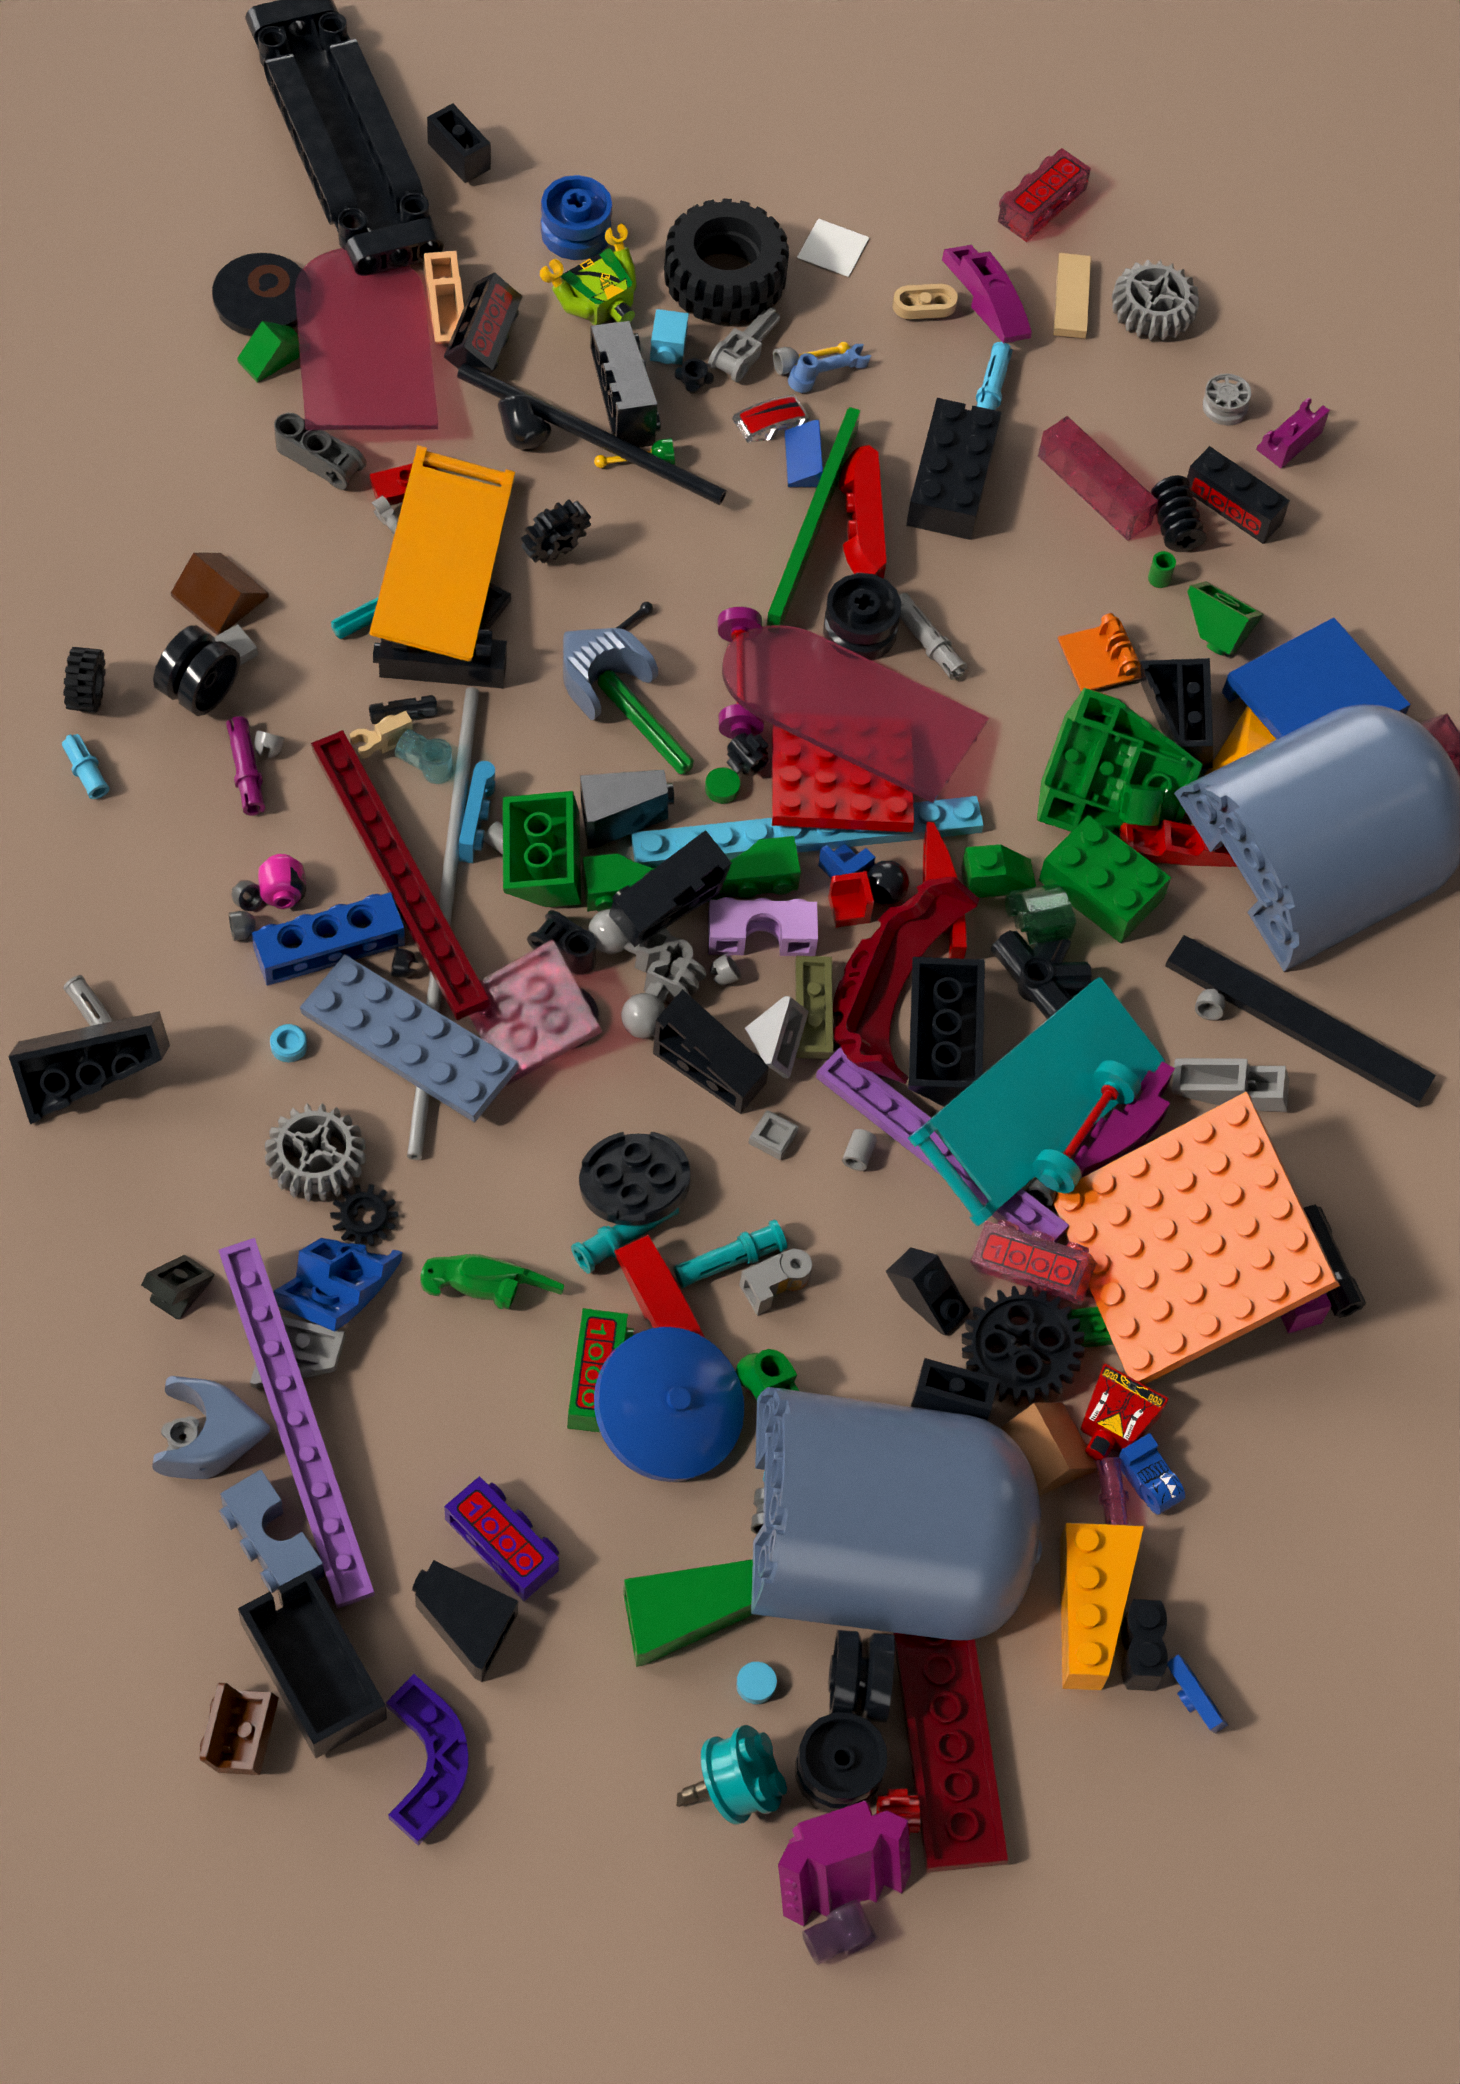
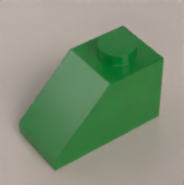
(995, 871)

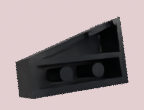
(1182, 703)
(671, 889)

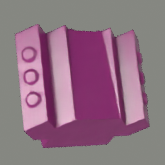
(843, 1860)

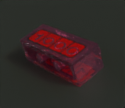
(1043, 194)
(1034, 1261)

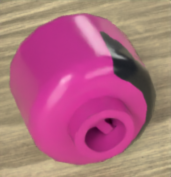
(282, 881)

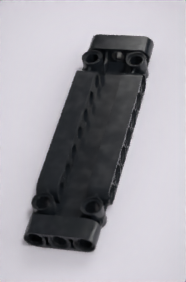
(344, 134)

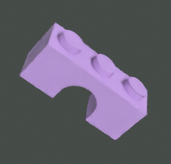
(790, 921)

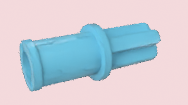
(85, 766)

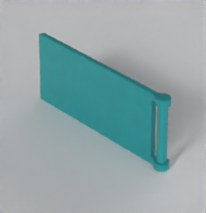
(1034, 1098)

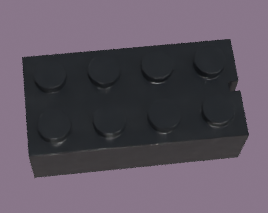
(953, 469)
(313, 1664)

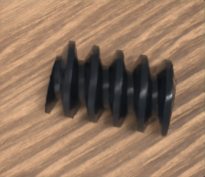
(1178, 514)

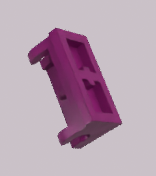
(1294, 434)

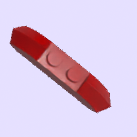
(866, 535)

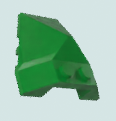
(1101, 750)

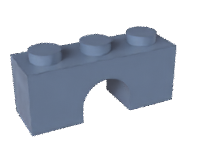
(250, 1509)

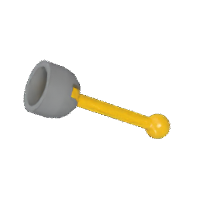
(786, 357)

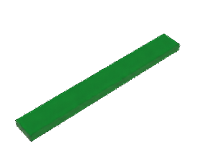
(814, 518)

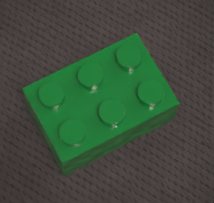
(1105, 878)

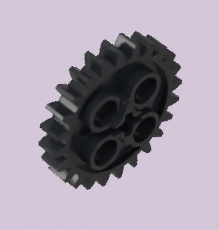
(1044, 1321)

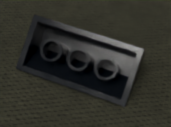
(946, 1026)

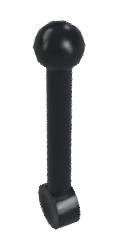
(645, 609)

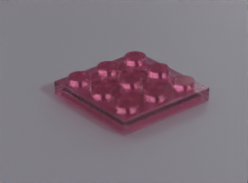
(535, 1010)

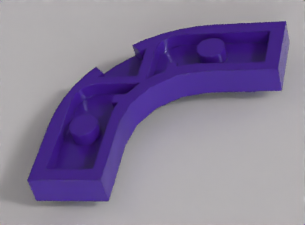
(446, 1758)

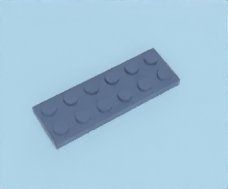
(409, 1038)

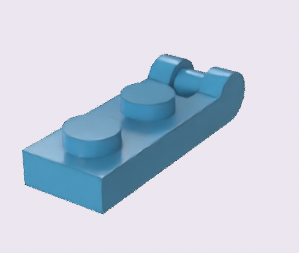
(476, 810)

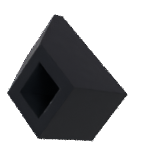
(928, 1289)

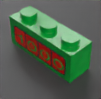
(597, 1339)

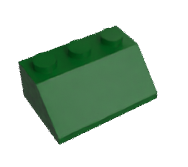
(542, 848)

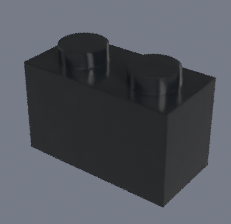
(459, 143)
(954, 1390)

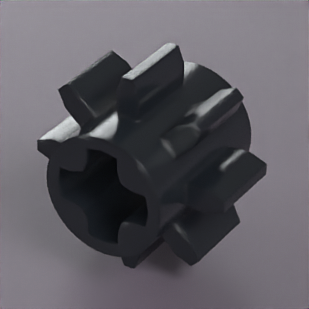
(747, 754)

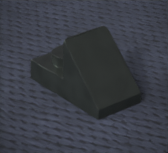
(177, 1285)

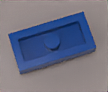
(1194, 1695)

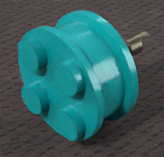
(738, 1776)

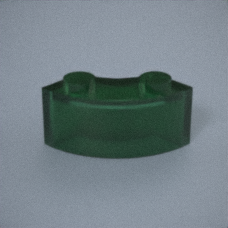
(1041, 913)

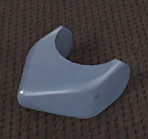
(595, 651)
(227, 1434)

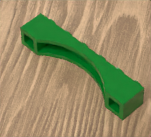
(764, 868)

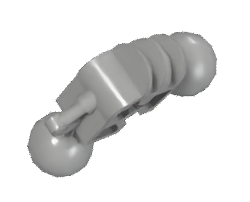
(653, 958)

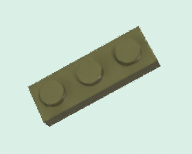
(814, 993)

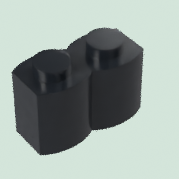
(1145, 1650)

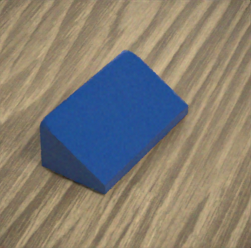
(803, 455)

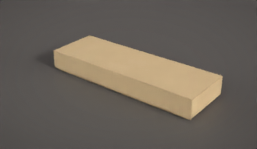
(1072, 295)

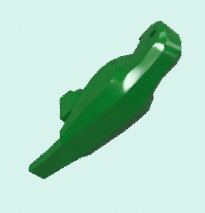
(482, 1278)

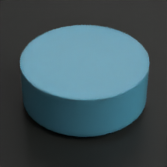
(288, 1043)
(756, 1682)

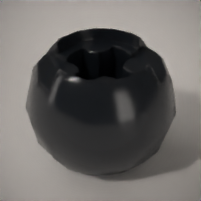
(888, 882)

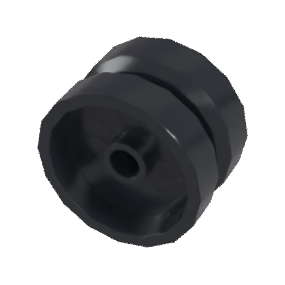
(863, 615)
(196, 670)
(859, 1675)
(834, 1740)

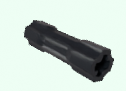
(1346, 1297)

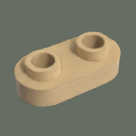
(924, 301)

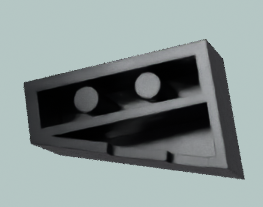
(708, 1053)

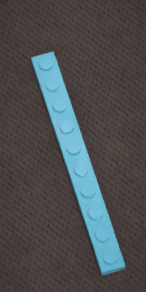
(950, 816)

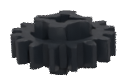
(556, 531)

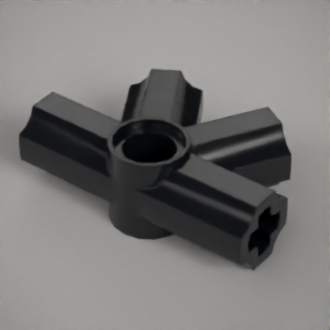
(1045, 963)

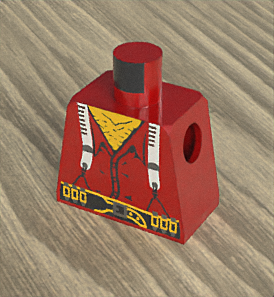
(1119, 1412)

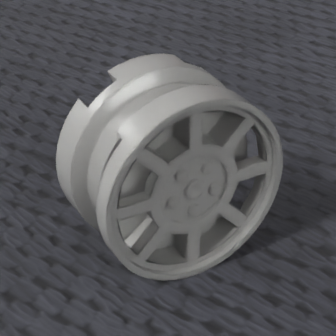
(1226, 401)

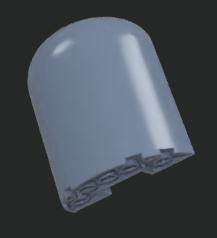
(1334, 825)
(891, 1517)

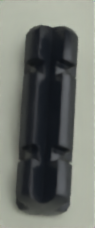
(425, 706)

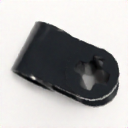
(568, 939)

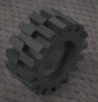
(84, 679)

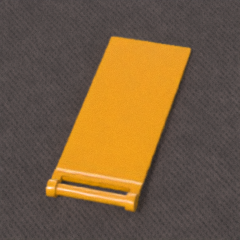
(442, 556)

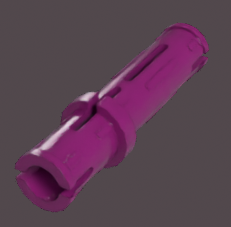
(247, 775)

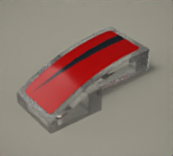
(766, 418)

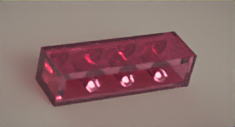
(1097, 478)

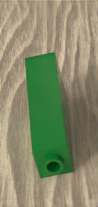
(685, 1606)

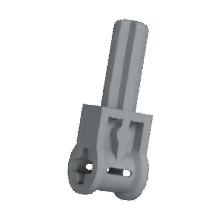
(742, 349)

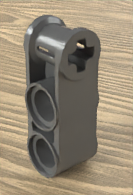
(317, 450)

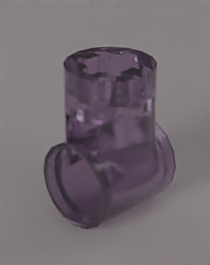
(845, 1931)

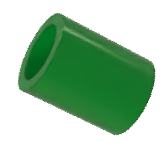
(1161, 569)

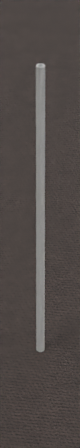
(447, 890)

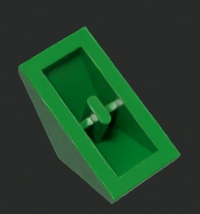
(269, 350)

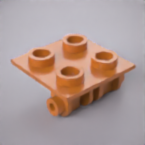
(1101, 655)

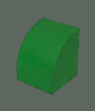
(1142, 804)

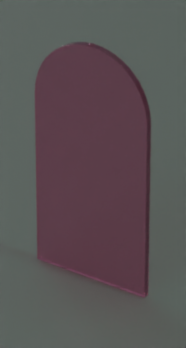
(363, 348)
(851, 706)

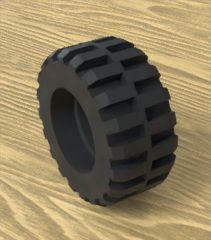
(731, 230)

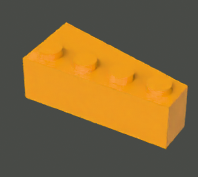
(1094, 1589)

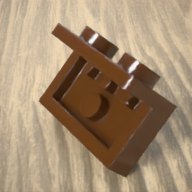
(238, 1730)

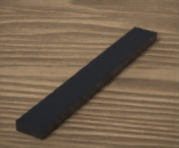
(1301, 1021)

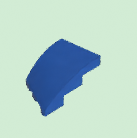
(335, 1281)

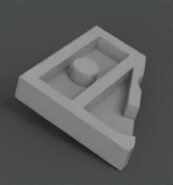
(314, 1348)

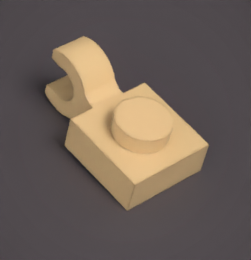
(384, 736)

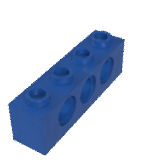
(319, 953)

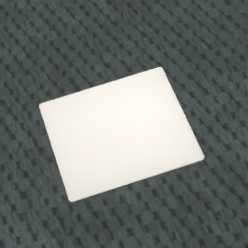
(833, 247)

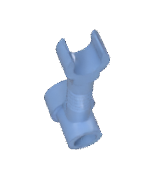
(808, 367)

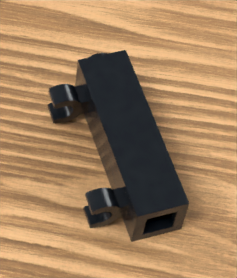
(416, 664)

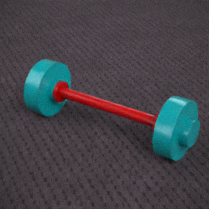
(1057, 1169)

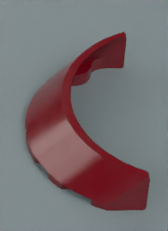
(881, 966)

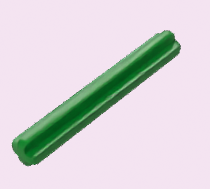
(645, 722)

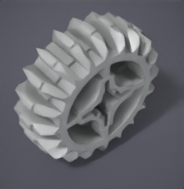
(1155, 300)
(296, 1137)

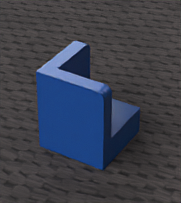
(844, 860)

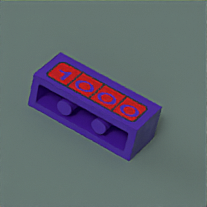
(502, 1537)

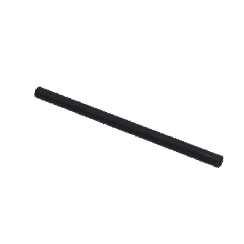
(596, 436)

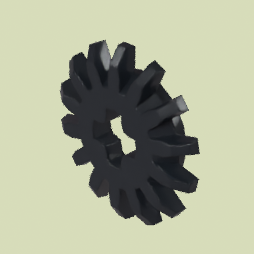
(369, 1202)

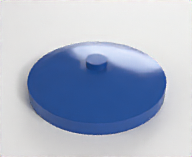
(669, 1404)

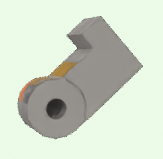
(774, 1276)

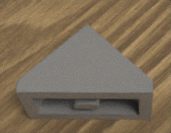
(779, 1034)

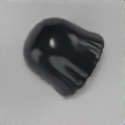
(520, 424)

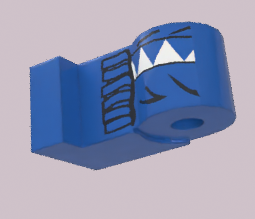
(1151, 1475)

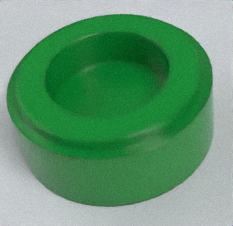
(722, 785)

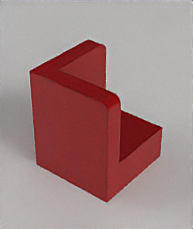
(851, 899)

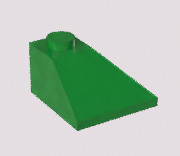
(1221, 618)

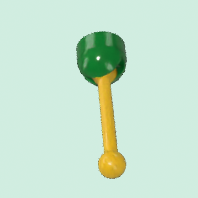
(661, 448)

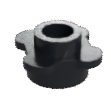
(691, 368)

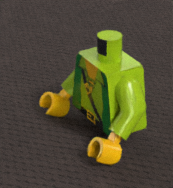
(599, 286)

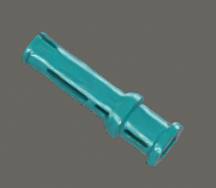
(607, 1241)
(745, 1249)

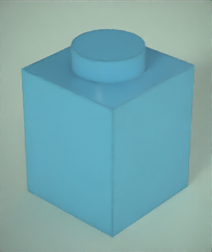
(669, 337)

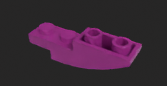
(992, 292)
(1128, 1129)

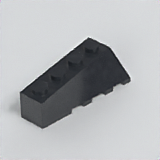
(82, 1061)

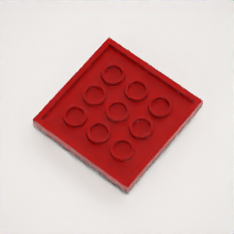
(830, 792)

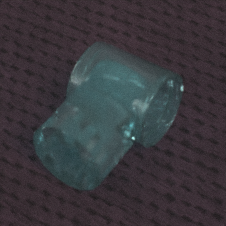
(421, 753)

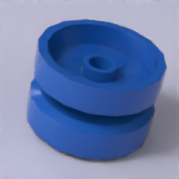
(575, 217)

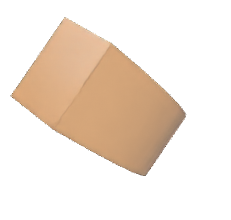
(443, 293)

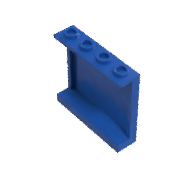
(1310, 679)

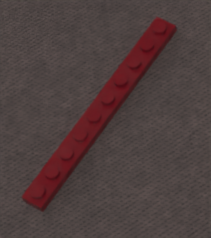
(400, 876)

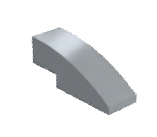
(1224, 1079)

